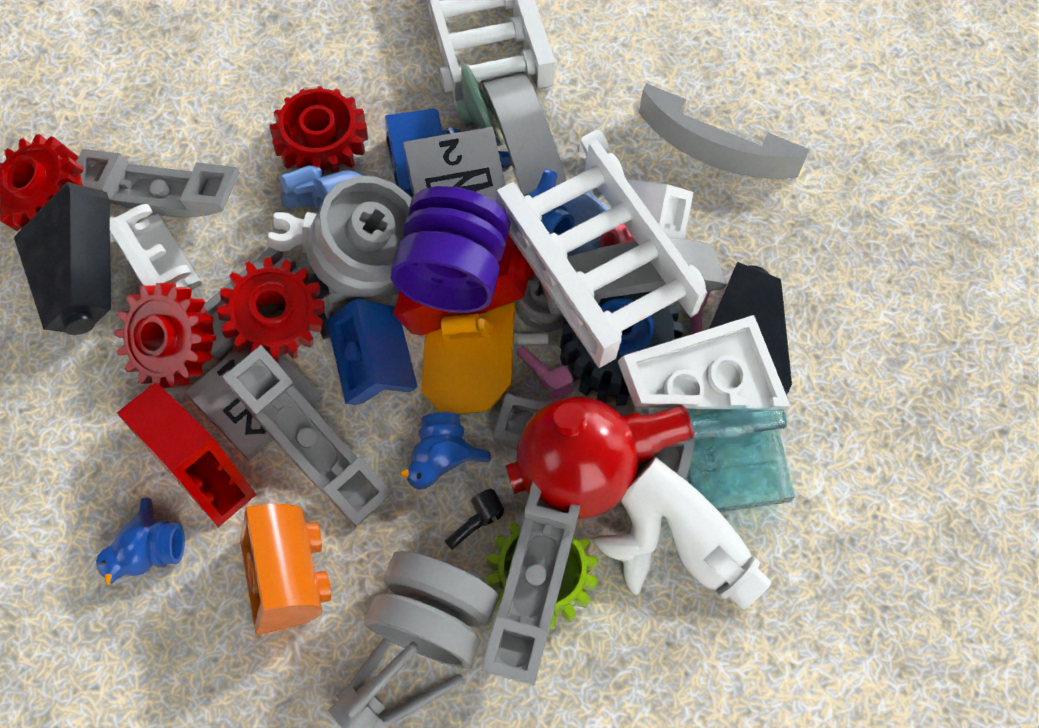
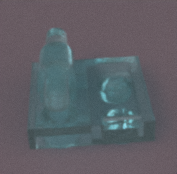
(740, 459)

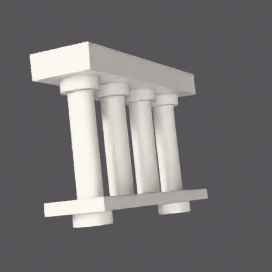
(524, 26)
(575, 291)

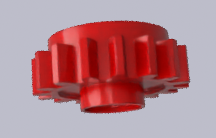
(319, 130)
(33, 177)
(267, 287)
(166, 335)

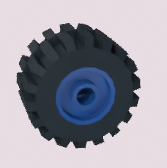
(608, 379)

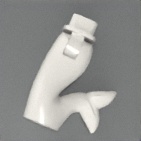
(700, 533)

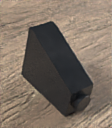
(69, 259)
(758, 294)

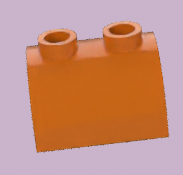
(281, 567)

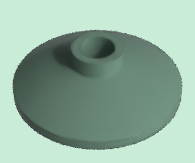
(473, 106)

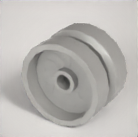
(358, 235)
(432, 607)

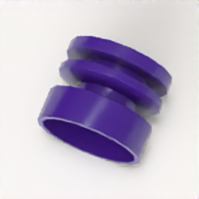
(451, 249)

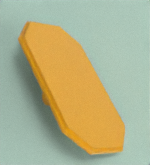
(469, 361)

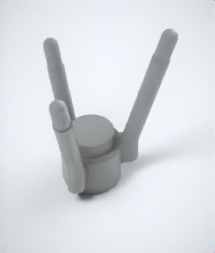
(358, 703)

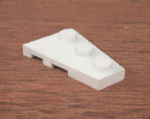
(707, 371)

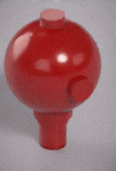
(590, 452)

